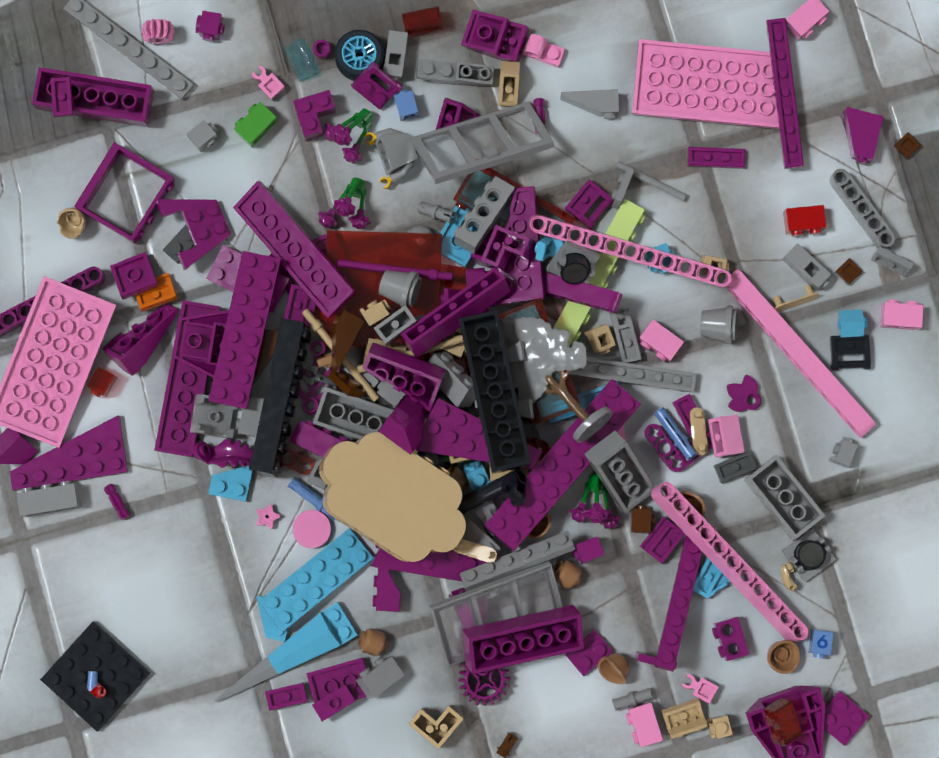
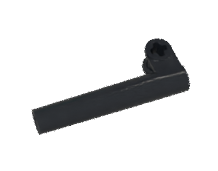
(509, 485)

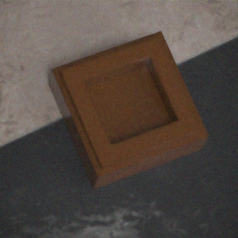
(907, 145)
(848, 271)

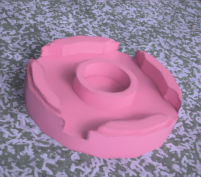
(311, 529)

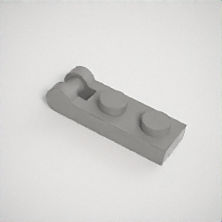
(625, 337)

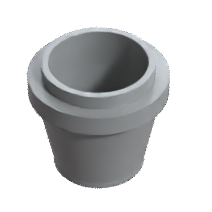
(400, 287)
(720, 324)

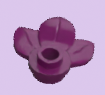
(741, 393)

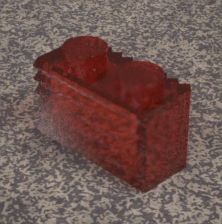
(422, 21)
(782, 722)

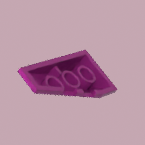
(136, 346)
(405, 425)

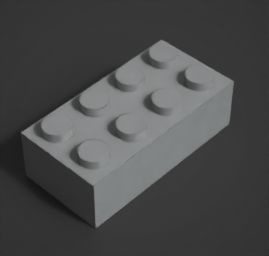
(350, 414)
(620, 471)
(784, 497)

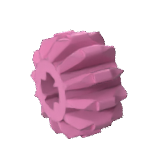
(158, 31)

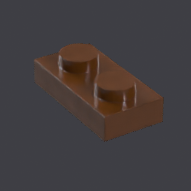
(346, 384)

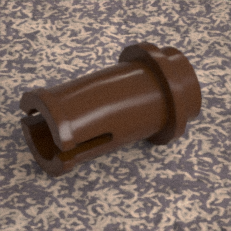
(507, 745)

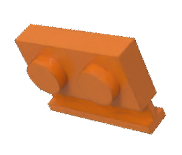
(158, 295)

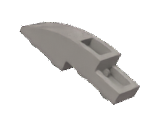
(454, 73)

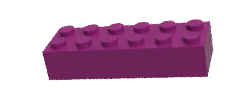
(98, 97)
(522, 639)

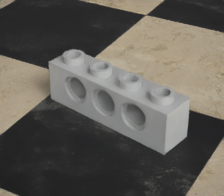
(472, 240)

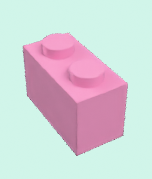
(806, 18)
(901, 315)
(660, 341)
(726, 436)
(644, 724)

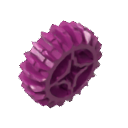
(498, 689)

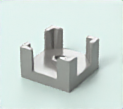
(211, 418)

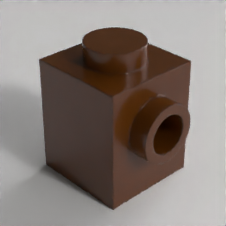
(641, 520)

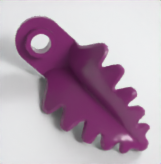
(223, 453)

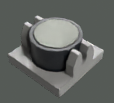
(572, 264)
(809, 554)

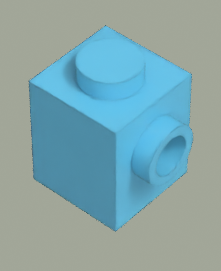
(851, 323)

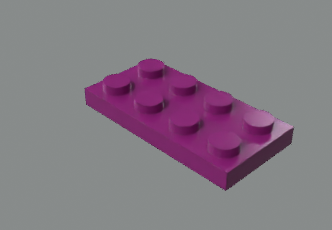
(225, 272)

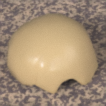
(71, 222)

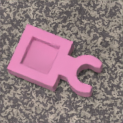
(269, 84)
(703, 689)

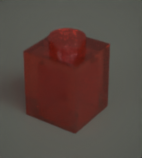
(101, 382)

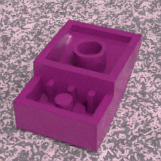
(495, 36)

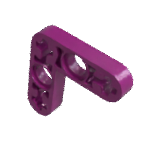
(679, 456)

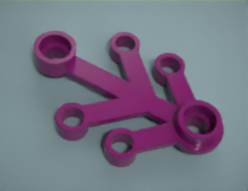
(313, 389)

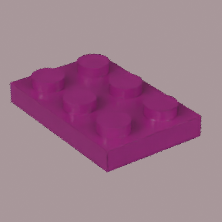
(329, 679)

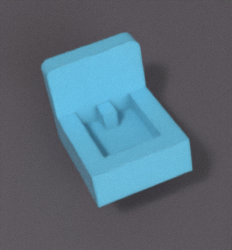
(547, 247)

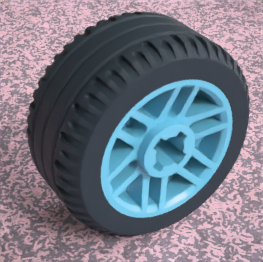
(358, 43)

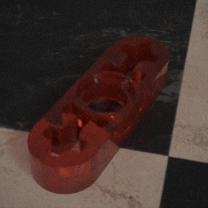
(299, 468)

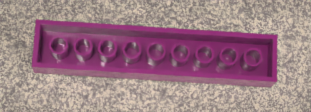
(559, 469)

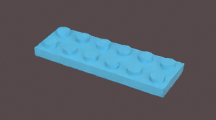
(316, 580)

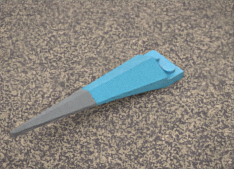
(321, 634)

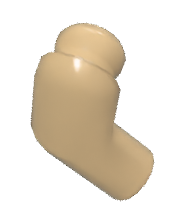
(785, 576)

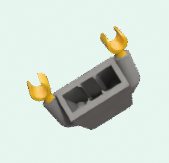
(396, 153)

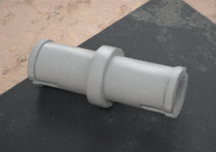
(436, 212)
(632, 699)

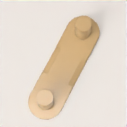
(790, 304)
(698, 431)
(476, 551)

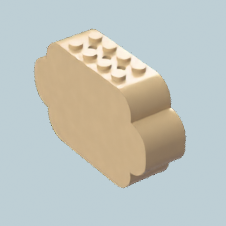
(392, 497)

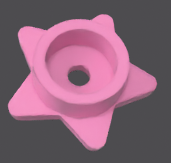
(272, 516)

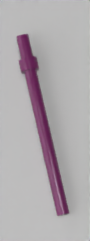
(432, 274)

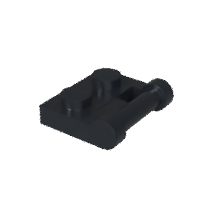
(850, 346)

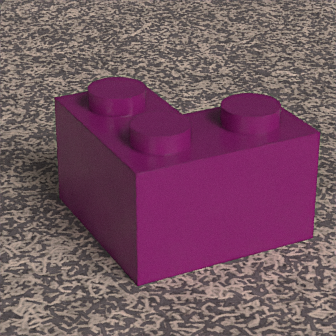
(312, 108)
(503, 244)

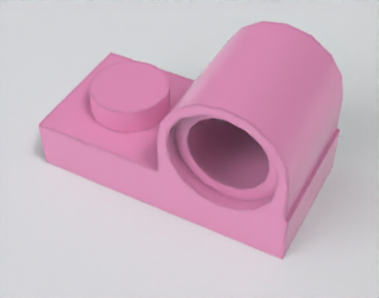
(541, 50)

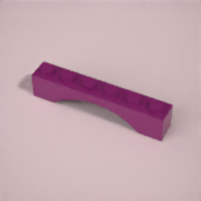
(388, 594)

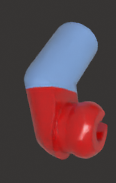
(95, 687)

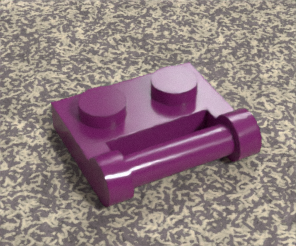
(372, 89)
(584, 200)

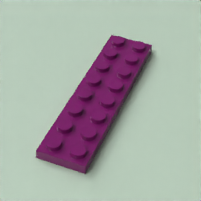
(295, 249)
(244, 330)
(181, 388)

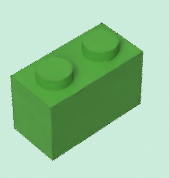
(255, 124)

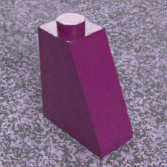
(862, 133)

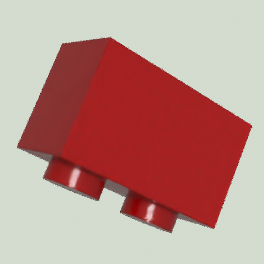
(804, 219)

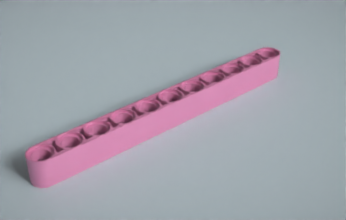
(637, 256)
(800, 354)
(721, 558)

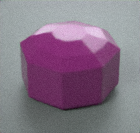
(322, 49)

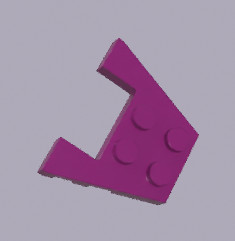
(203, 222)

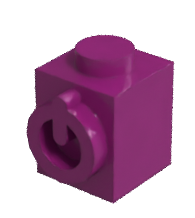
(210, 26)

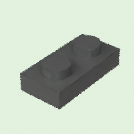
(179, 243)
(735, 467)

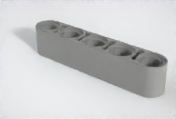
(862, 218)

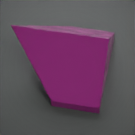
(454, 112)
(15, 448)

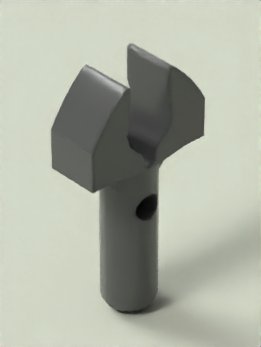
(319, 378)

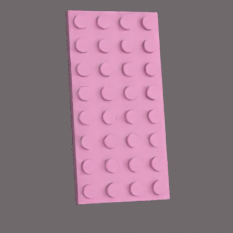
(704, 84)
(52, 361)

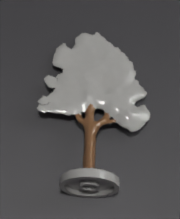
(545, 353)

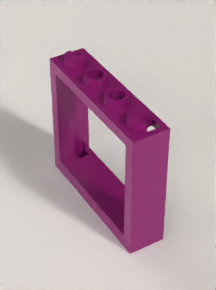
(98, 179)

